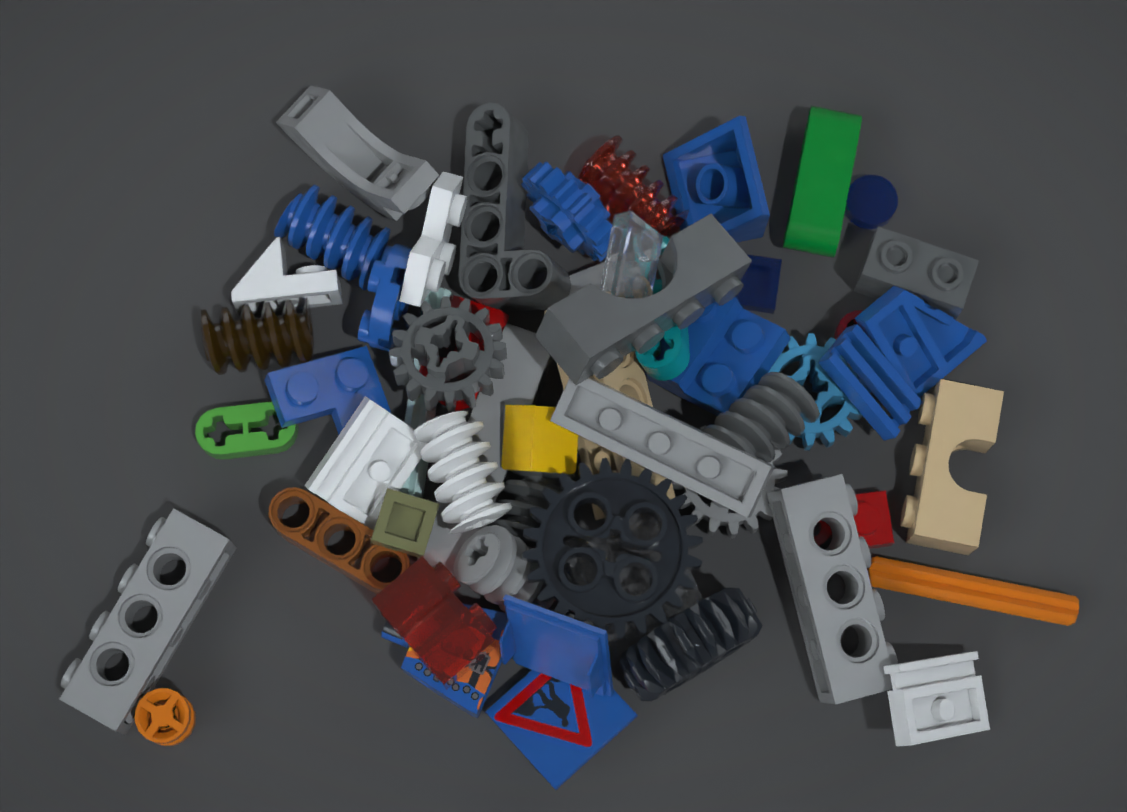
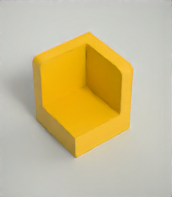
(537, 443)

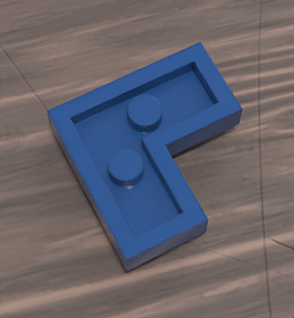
(325, 387)

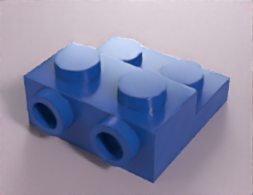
(727, 356)

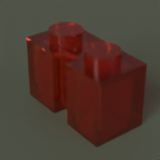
(435, 622)

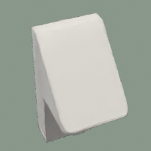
(271, 283)

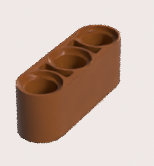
(320, 526)

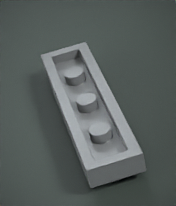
(663, 444)

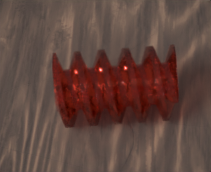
(624, 189)

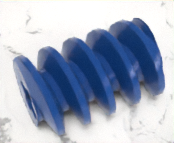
(332, 235)

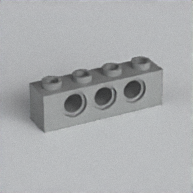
(809, 567)
(149, 652)

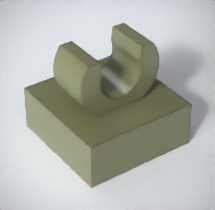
(404, 523)

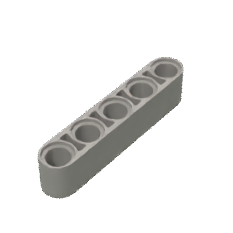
(521, 385)

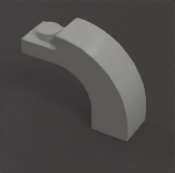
(355, 156)

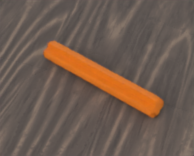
(973, 591)

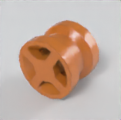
(156, 711)

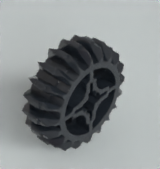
(690, 643)

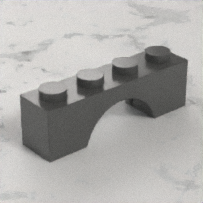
(596, 329)

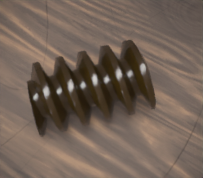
(258, 337)

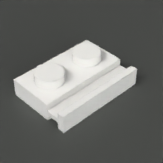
(365, 460)
(936, 699)

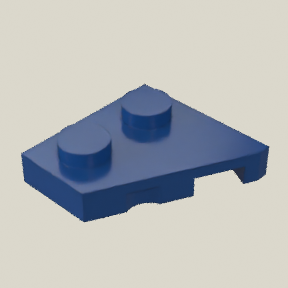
(917, 338)

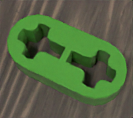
(248, 442)

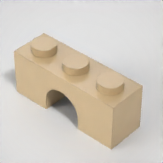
(941, 511)

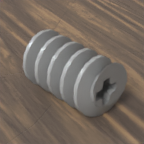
(494, 567)

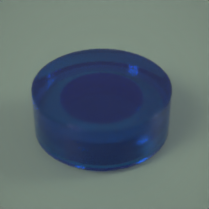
(871, 202)

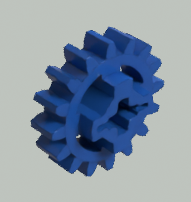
(568, 210)

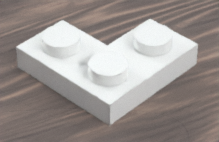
(433, 254)

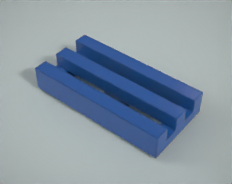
(874, 376)

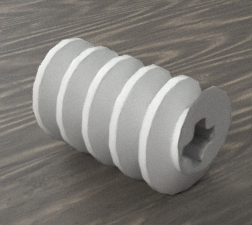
(460, 471)

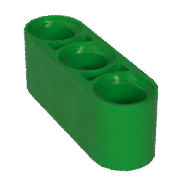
(822, 181)

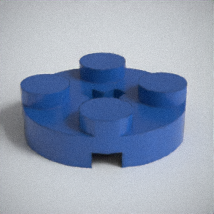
(387, 282)

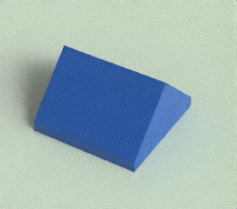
(720, 178)

